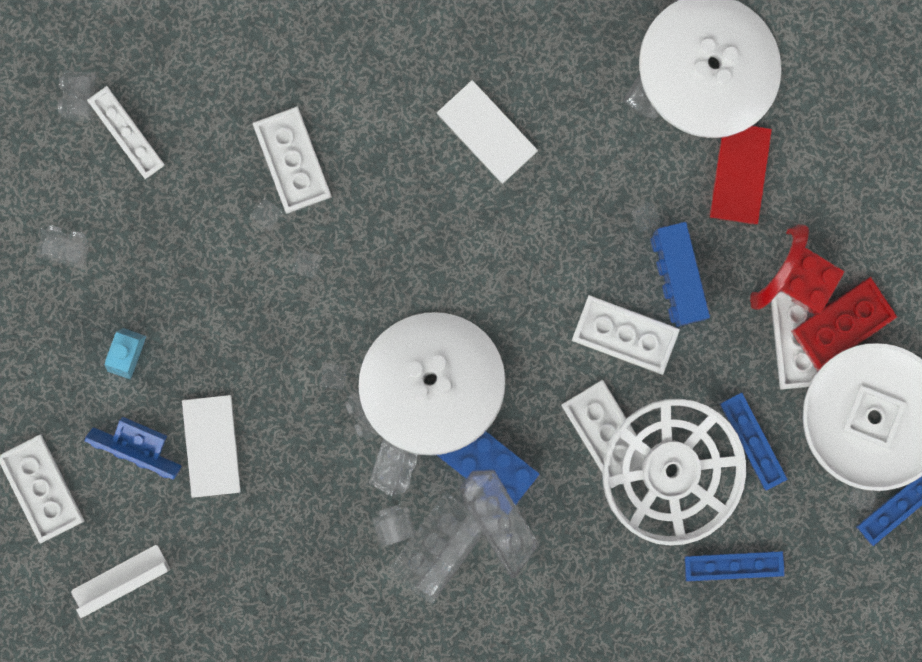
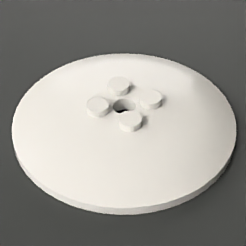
(685, 86)
(439, 415)
(838, 423)

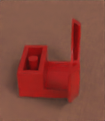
(802, 277)

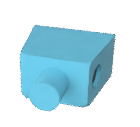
(124, 353)

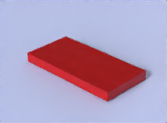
(740, 176)
(844, 323)

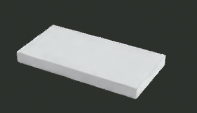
(487, 132)
(292, 160)
(625, 335)
(793, 364)
(596, 421)
(211, 446)
(40, 489)

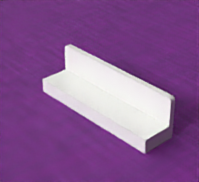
(120, 580)

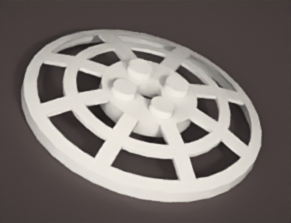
(686, 477)

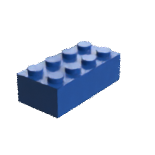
(680, 275)
(489, 455)

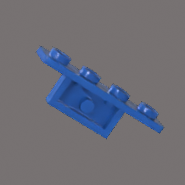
(137, 445)

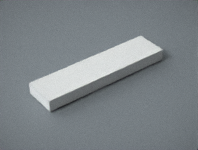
(125, 132)

